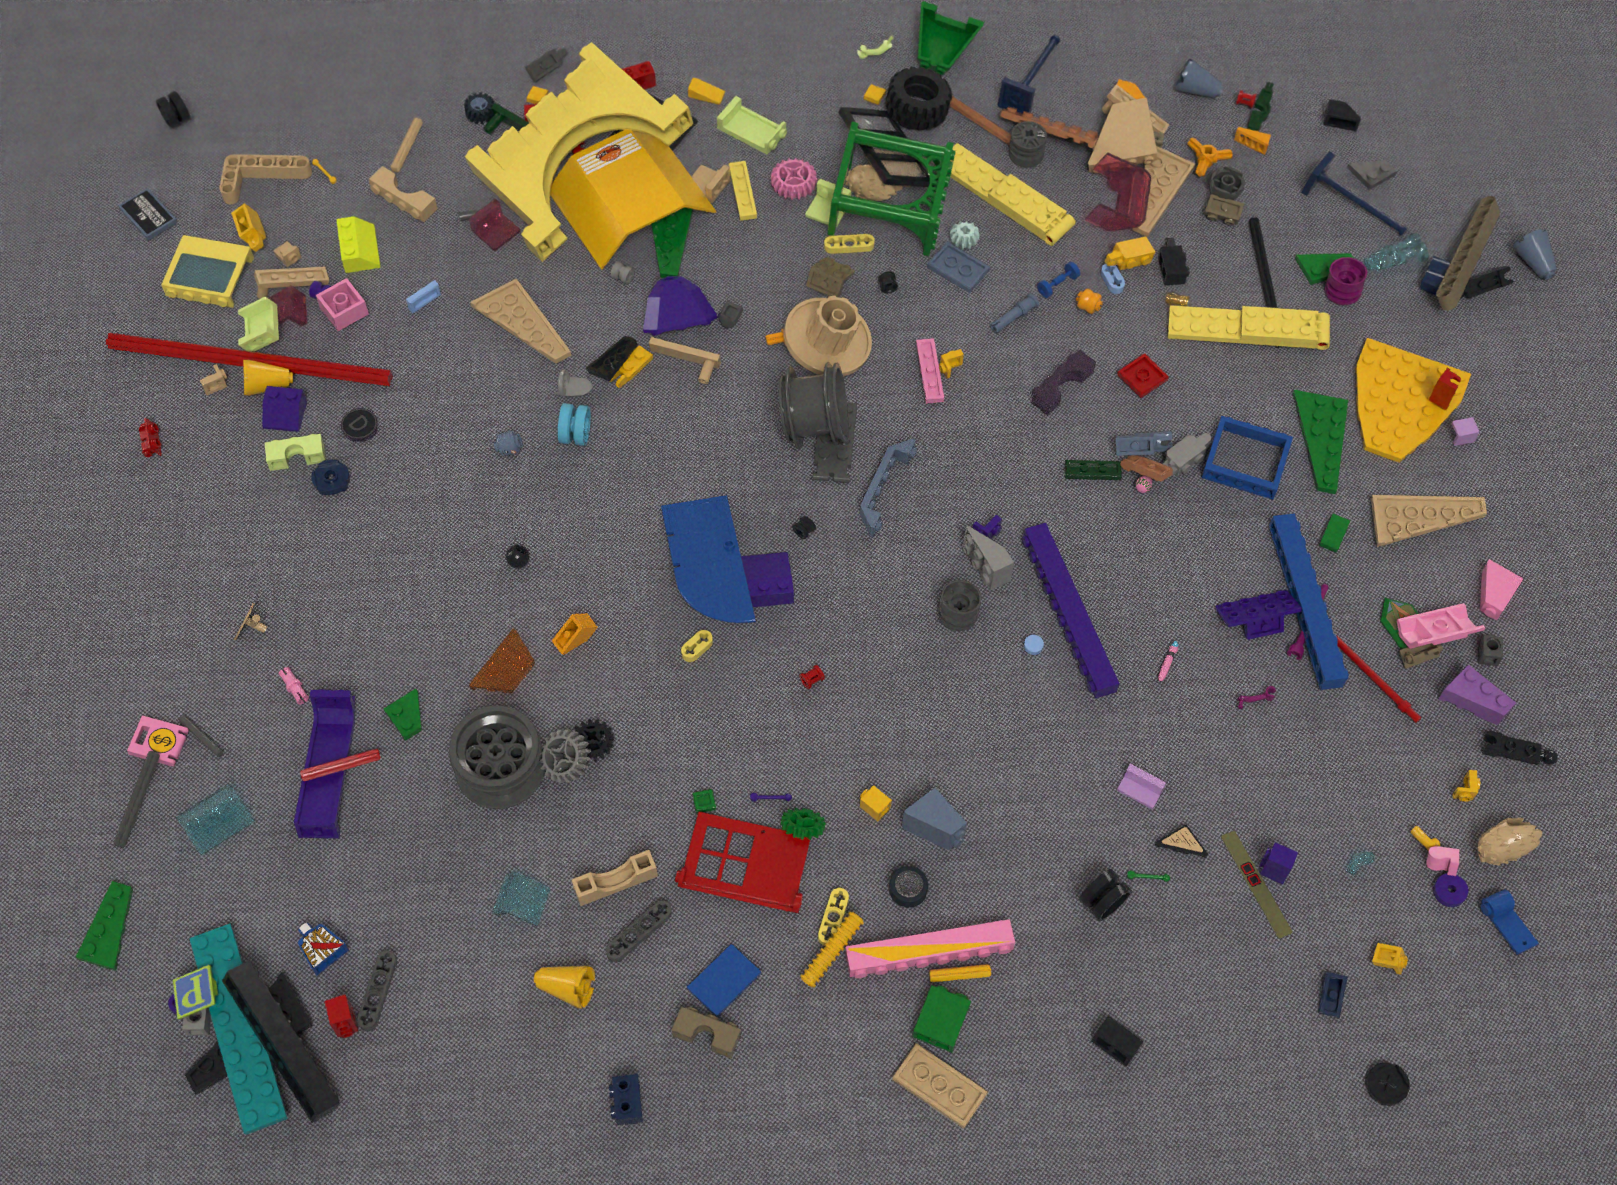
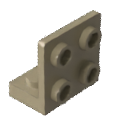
(829, 276)

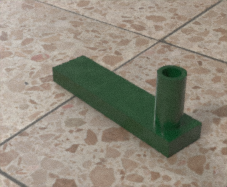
(503, 115)

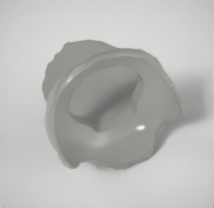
(572, 386)

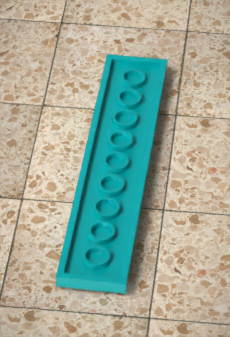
(243, 1055)

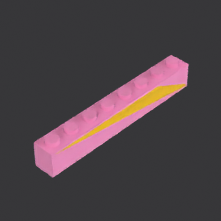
(929, 948)

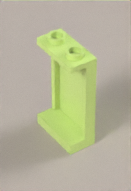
(750, 127)

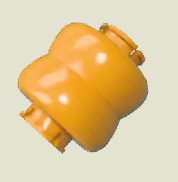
(1089, 301)

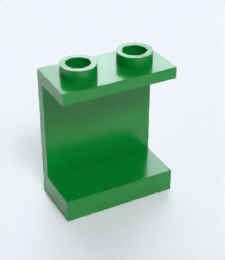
(941, 1018)

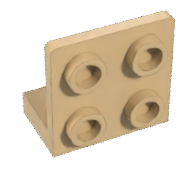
(712, 181)

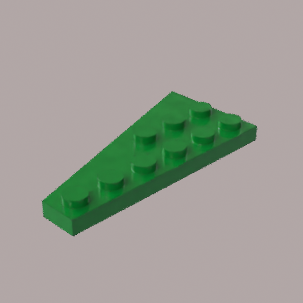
(1323, 433)

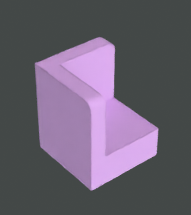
(1465, 430)

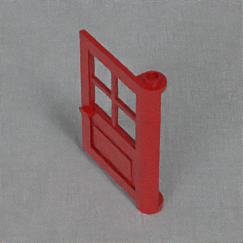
(771, 871)

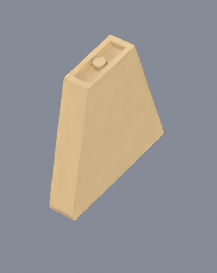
(1126, 134)

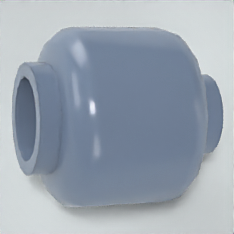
(508, 443)

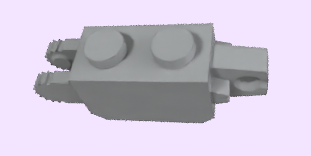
(1187, 453)

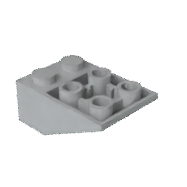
(988, 558)

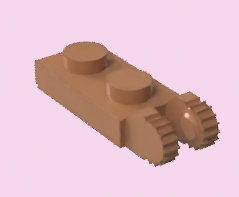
(1146, 467)

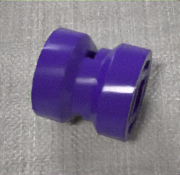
(317, 287)

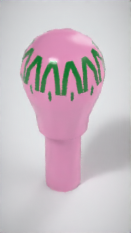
(1143, 484)

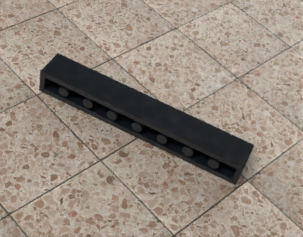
(281, 1041)

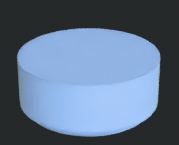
(1033, 644)

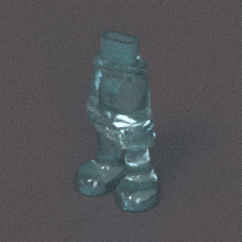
(1393, 255)

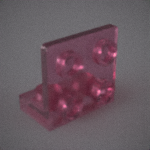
(493, 226)
(290, 305)

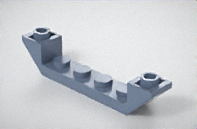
(902, 452)

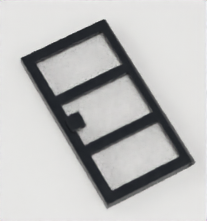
(891, 166)

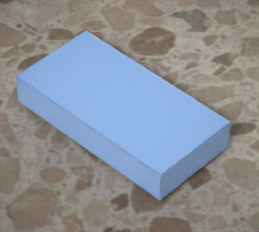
(423, 296)

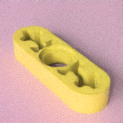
(861, 238)
(832, 902)

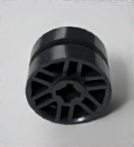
(173, 109)

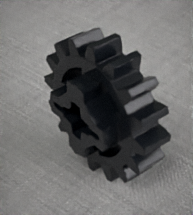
(596, 731)

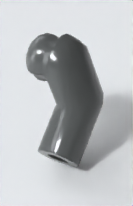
(467, 214)

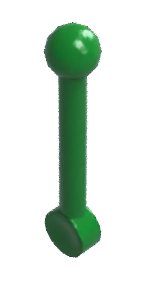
(1131, 875)

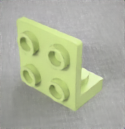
(821, 205)

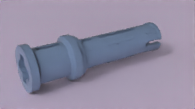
(1020, 309)

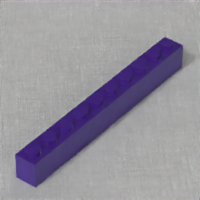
(1070, 611)

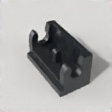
(1117, 1041)

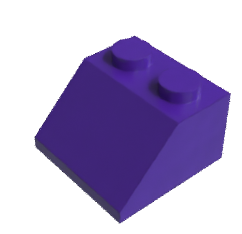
(283, 408)

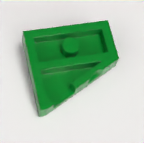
(406, 714)

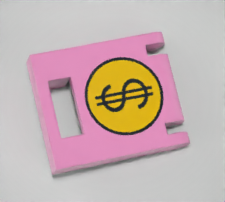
(161, 738)

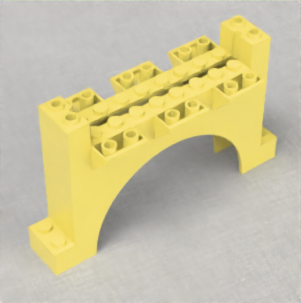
(595, 102)

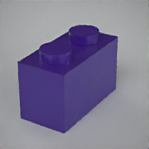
(1278, 863)

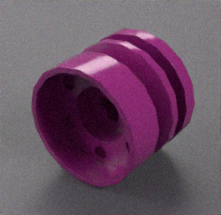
(1345, 281)

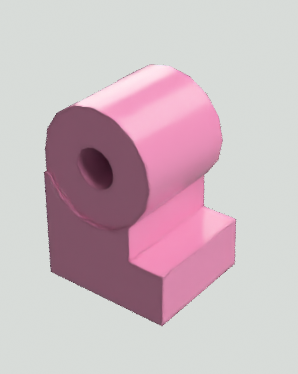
(1443, 859)

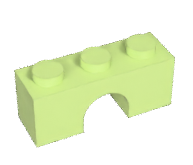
(280, 451)

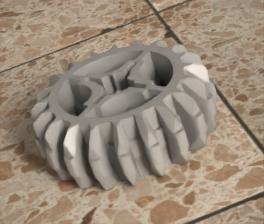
(555, 762)

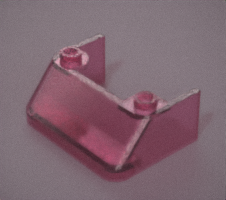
(1133, 195)

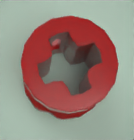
(1240, 100)
(812, 677)

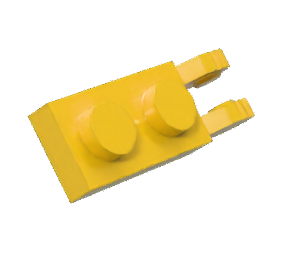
(632, 366)

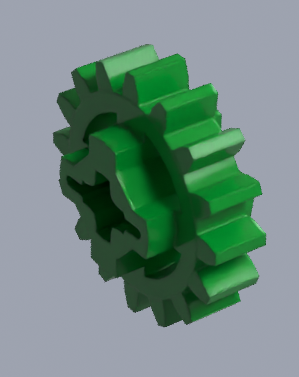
(803, 823)

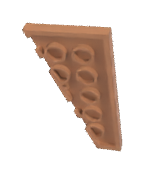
(1055, 128)

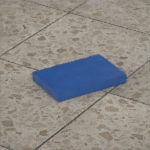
(724, 980)

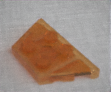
(505, 667)

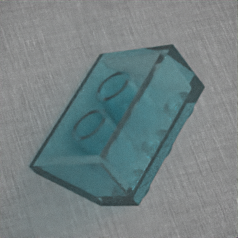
(215, 819)

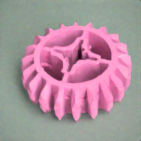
(793, 173)

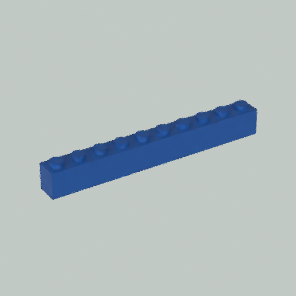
(1303, 587)

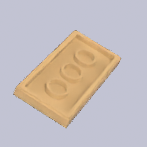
(940, 1085)

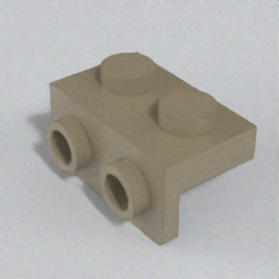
(1224, 210)

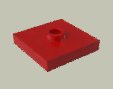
(1143, 375)

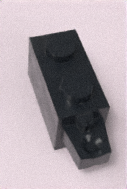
(1173, 263)

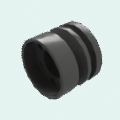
(1027, 144)
(959, 605)

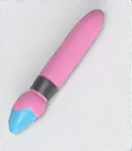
(1168, 660)

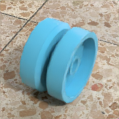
(574, 424)

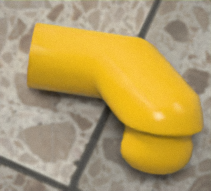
(1420, 835)

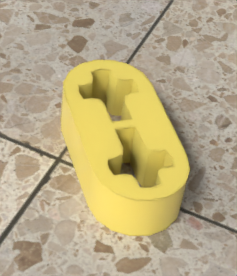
(695, 645)

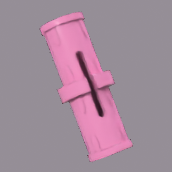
(293, 685)

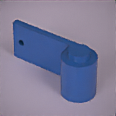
(1501, 912)

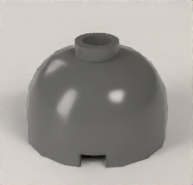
(1227, 183)

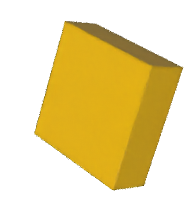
(536, 94)
(874, 94)

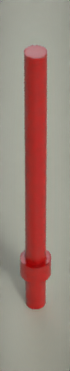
(1403, 705)

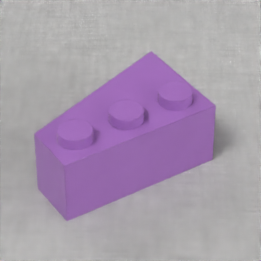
(1478, 695)

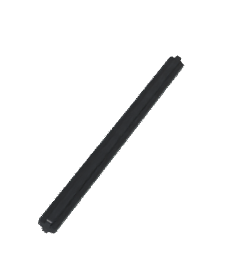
(1263, 266)

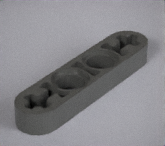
(636, 929)
(373, 989)

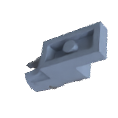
(1143, 443)

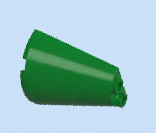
(943, 38)

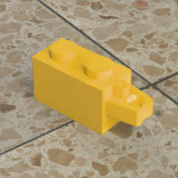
(249, 226)
(1131, 253)

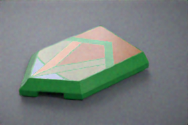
(1391, 612)

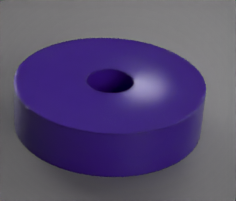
(1447, 898)

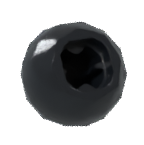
(517, 556)

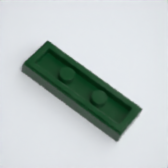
(1093, 470)

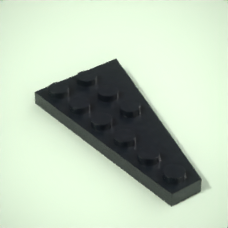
(211, 1067)

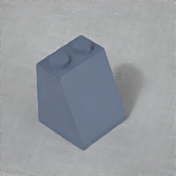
(935, 821)

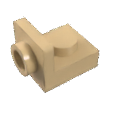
(287, 254)
(214, 382)

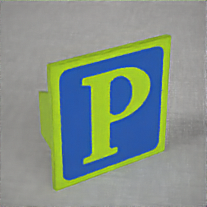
(194, 991)

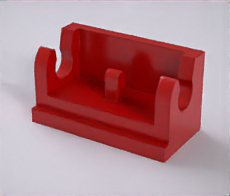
(1444, 389)

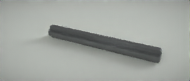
(136, 799)

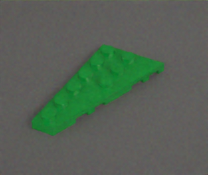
(670, 240)

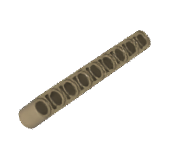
(1468, 253)

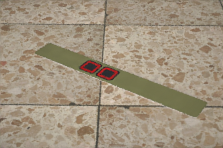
(1256, 884)

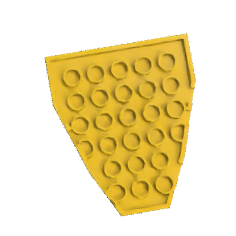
(1395, 399)

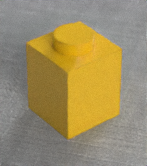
(875, 803)

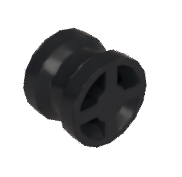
(888, 282)
(804, 527)

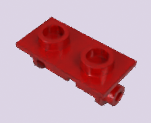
(149, 432)

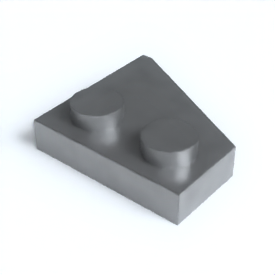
(1372, 172)

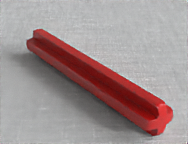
(340, 765)

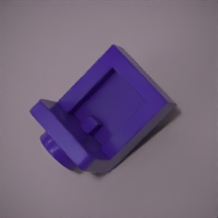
(991, 529)

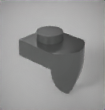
(730, 314)

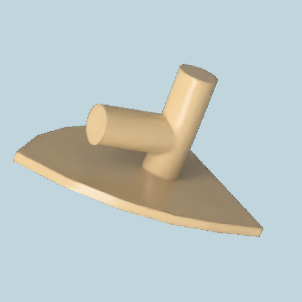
(252, 622)

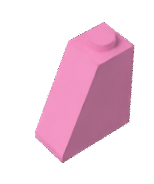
(1497, 589)

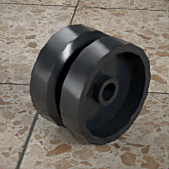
(1105, 895)

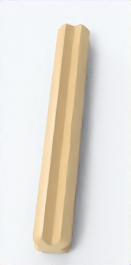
(406, 145)

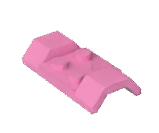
(1437, 626)

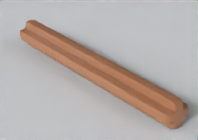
(980, 120)

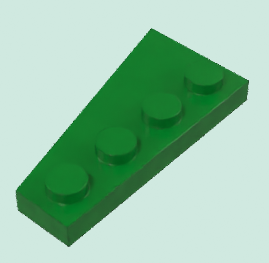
(105, 934)

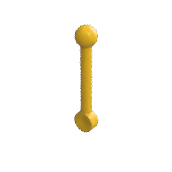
(332, 179)

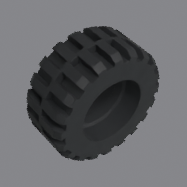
(922, 84)

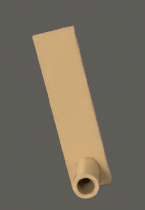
(1118, 95)
(285, 277)
(707, 359)

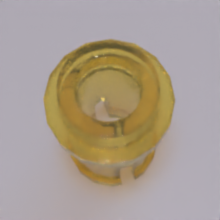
(1177, 299)

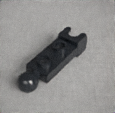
(1487, 282)
(1517, 749)

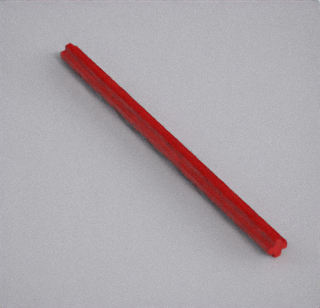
(236, 357)

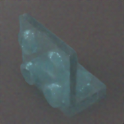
(521, 898)

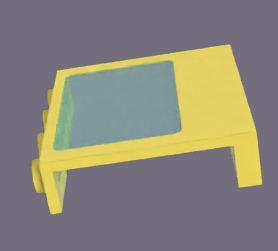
(205, 270)

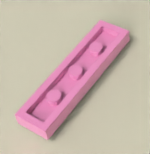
(930, 371)

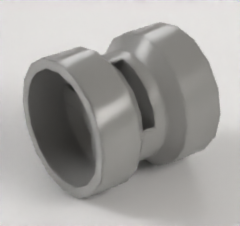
(622, 272)

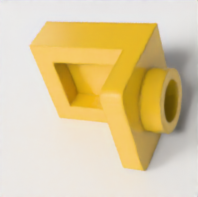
(950, 360)
(1470, 788)

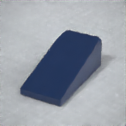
(1332, 994)

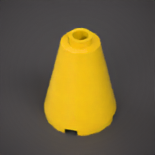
(260, 375)
(567, 983)

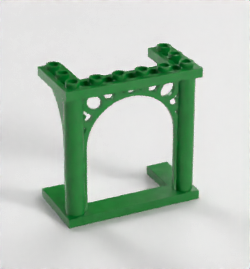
(921, 222)

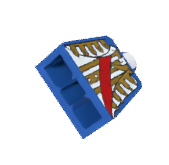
(320, 946)

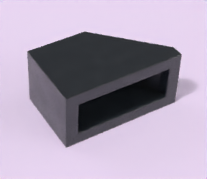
(1341, 115)

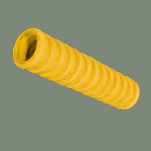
(831, 949)

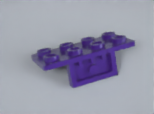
(1259, 614)

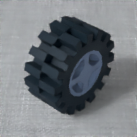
(479, 108)

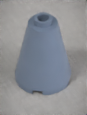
(1198, 81)
(1537, 253)

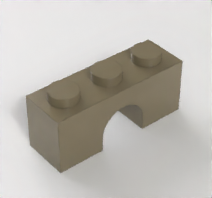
(691, 1023)

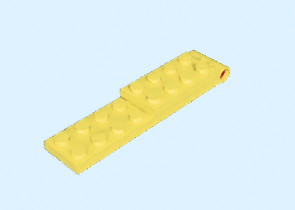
(1011, 196)
(1251, 326)

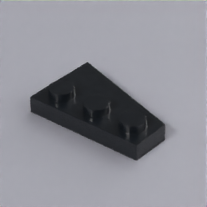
(612, 360)

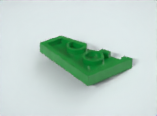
(1317, 266)

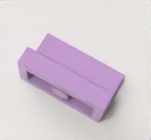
(1141, 786)

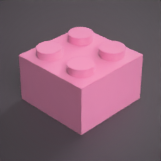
(342, 304)

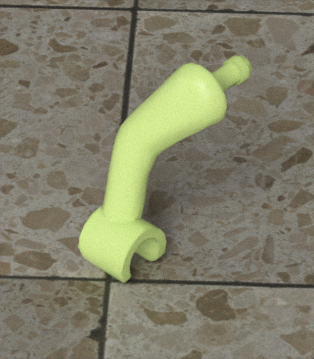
(871, 52)

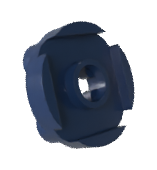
(333, 486)

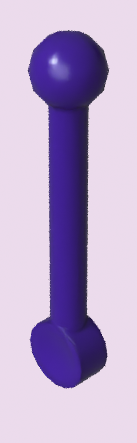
(754, 797)

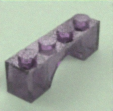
(1077, 368)

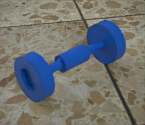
(1045, 288)

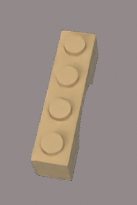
(418, 204)
(597, 886)

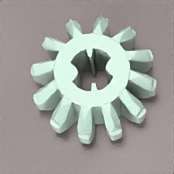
(964, 235)

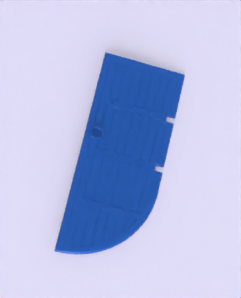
(709, 559)

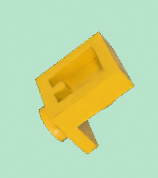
(1390, 957)

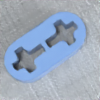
(1110, 279)

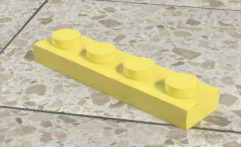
(742, 190)

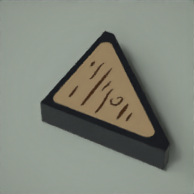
(1182, 841)

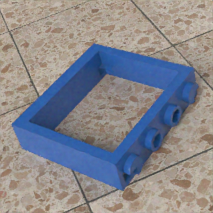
(1240, 480)

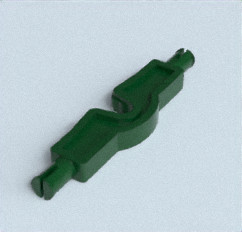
(1264, 106)

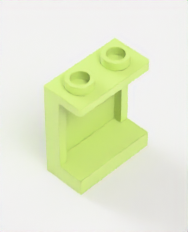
(260, 324)

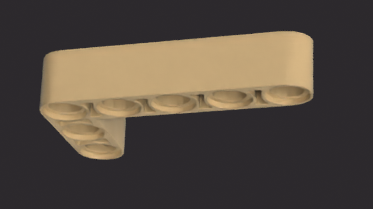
(259, 166)

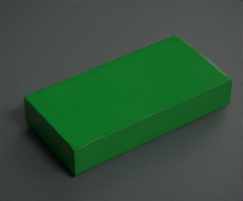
(1334, 533)

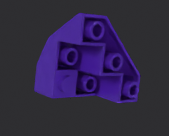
(675, 306)

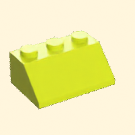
(357, 244)

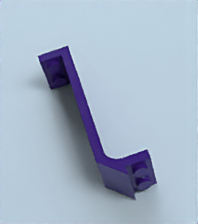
(329, 741)

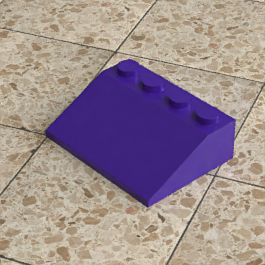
(769, 579)

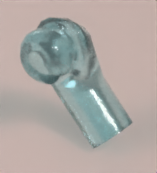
(1360, 859)

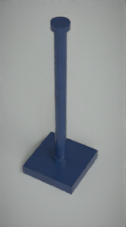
(1020, 94)
(1319, 174)

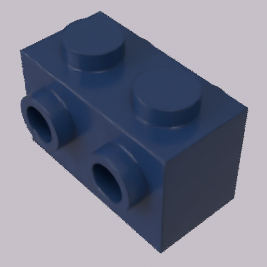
(626, 1097)

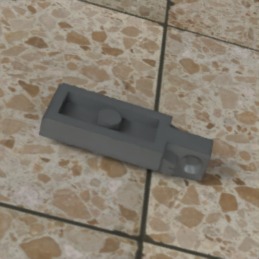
(545, 63)

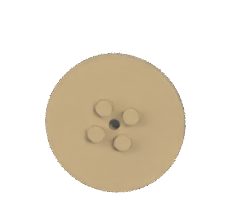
(827, 332)

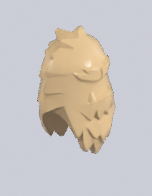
(868, 185)
(1508, 841)

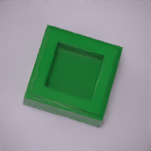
(704, 801)

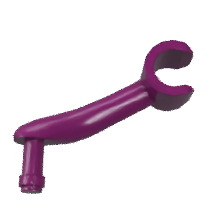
(1266, 695)

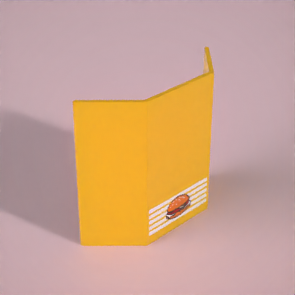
(622, 189)

